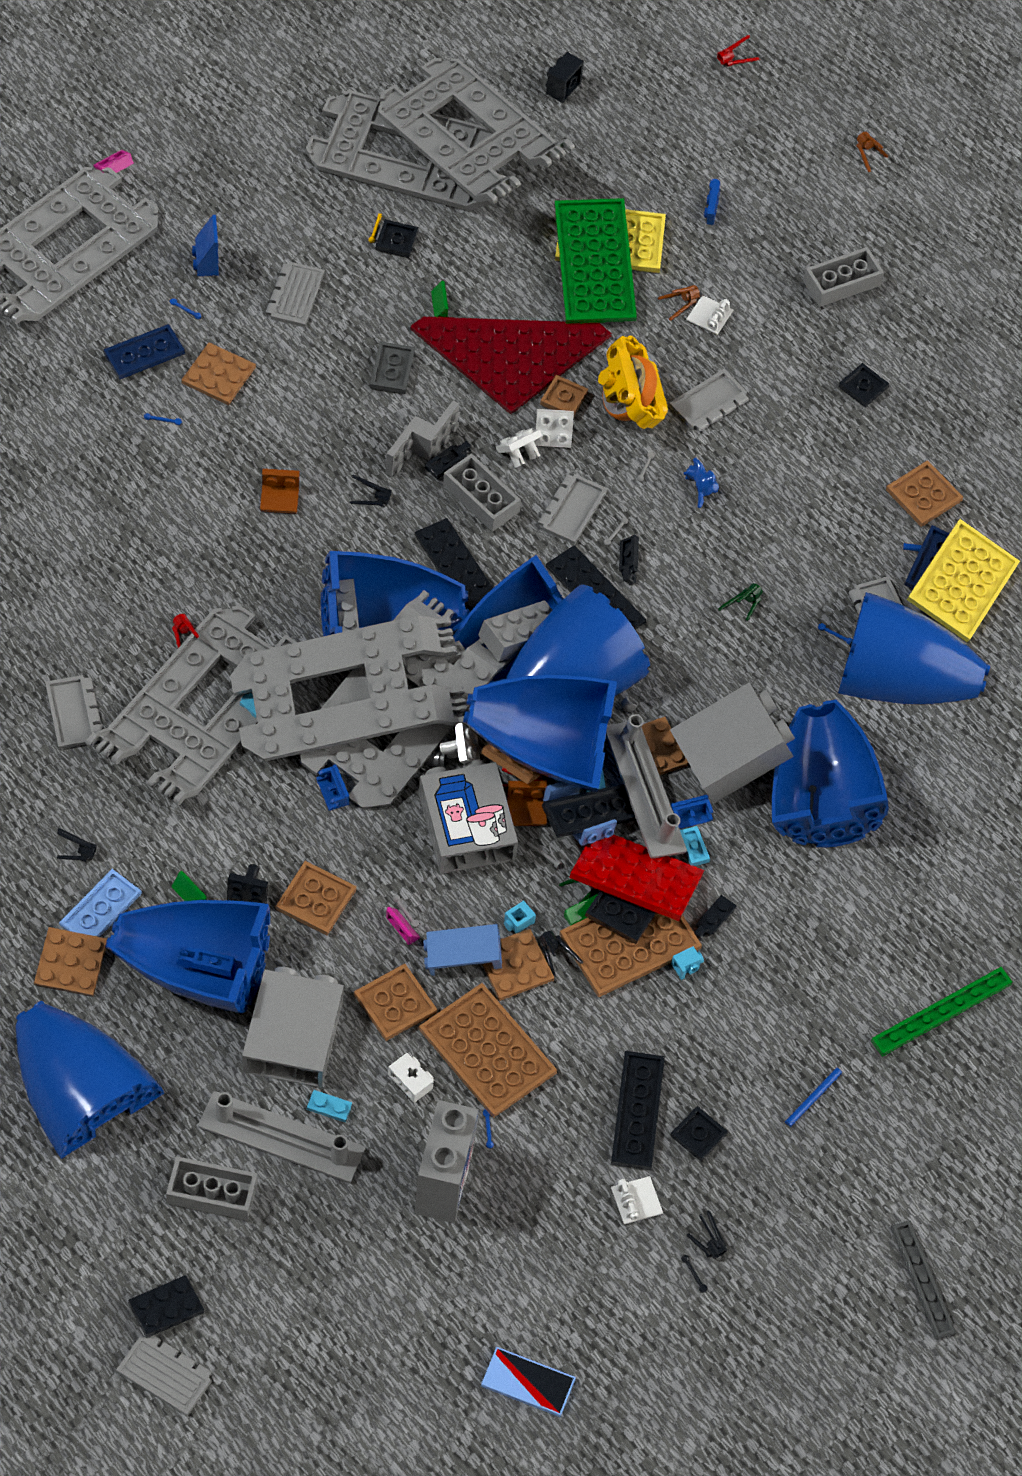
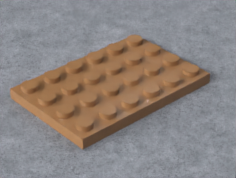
(615, 961)
(487, 1050)

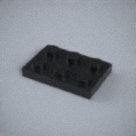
(620, 916)
(166, 1306)

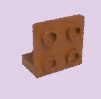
(280, 491)
(526, 803)

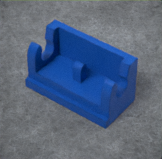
(333, 788)
(693, 811)

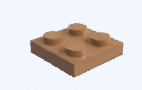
(564, 395)

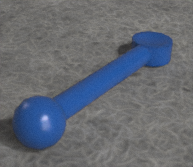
(174, 302)
(177, 421)
(823, 627)
(489, 1144)

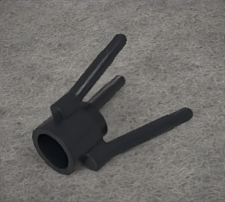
(382, 494)
(85, 848)
(550, 944)
(716, 1245)

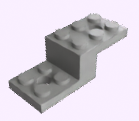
(422, 439)

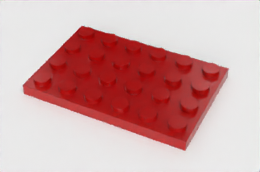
(630, 874)

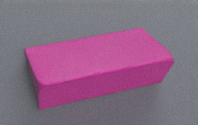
(116, 162)
(401, 925)

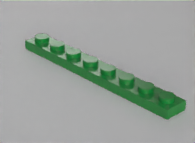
(941, 1011)

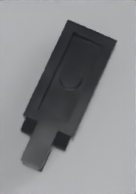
(447, 459)
(629, 558)
(714, 917)

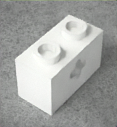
(412, 1087)

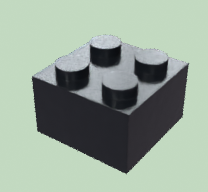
(564, 77)

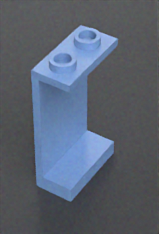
(590, 834)
(463, 947)

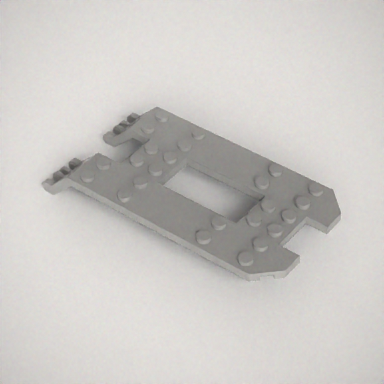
(345, 154)
(474, 167)
(52, 283)
(387, 711)
(155, 714)
(386, 773)

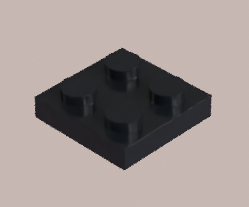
(397, 238)
(863, 385)
(699, 1133)

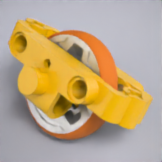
(632, 384)

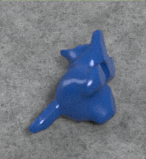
(704, 481)

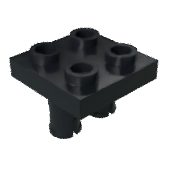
(247, 887)

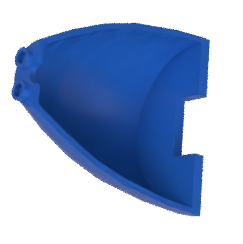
(385, 588)
(519, 589)
(584, 640)
(908, 658)
(547, 724)
(842, 765)
(154, 935)
(77, 1076)

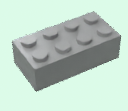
(843, 277)
(481, 492)
(510, 631)
(212, 1188)

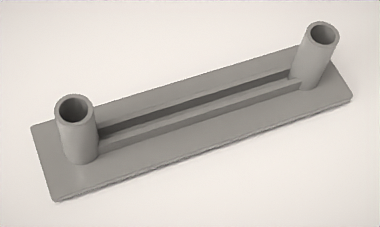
(645, 788)
(282, 1136)

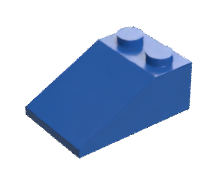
(206, 250)

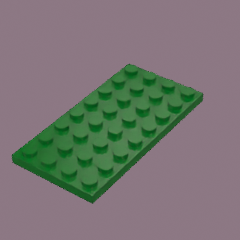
(595, 261)

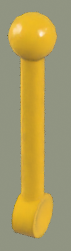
(371, 239)

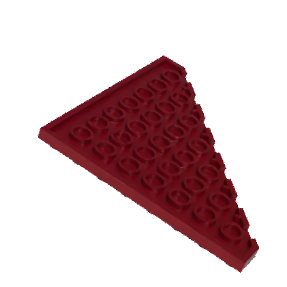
(509, 356)

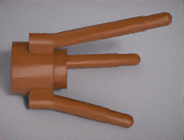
(866, 141)
(688, 294)

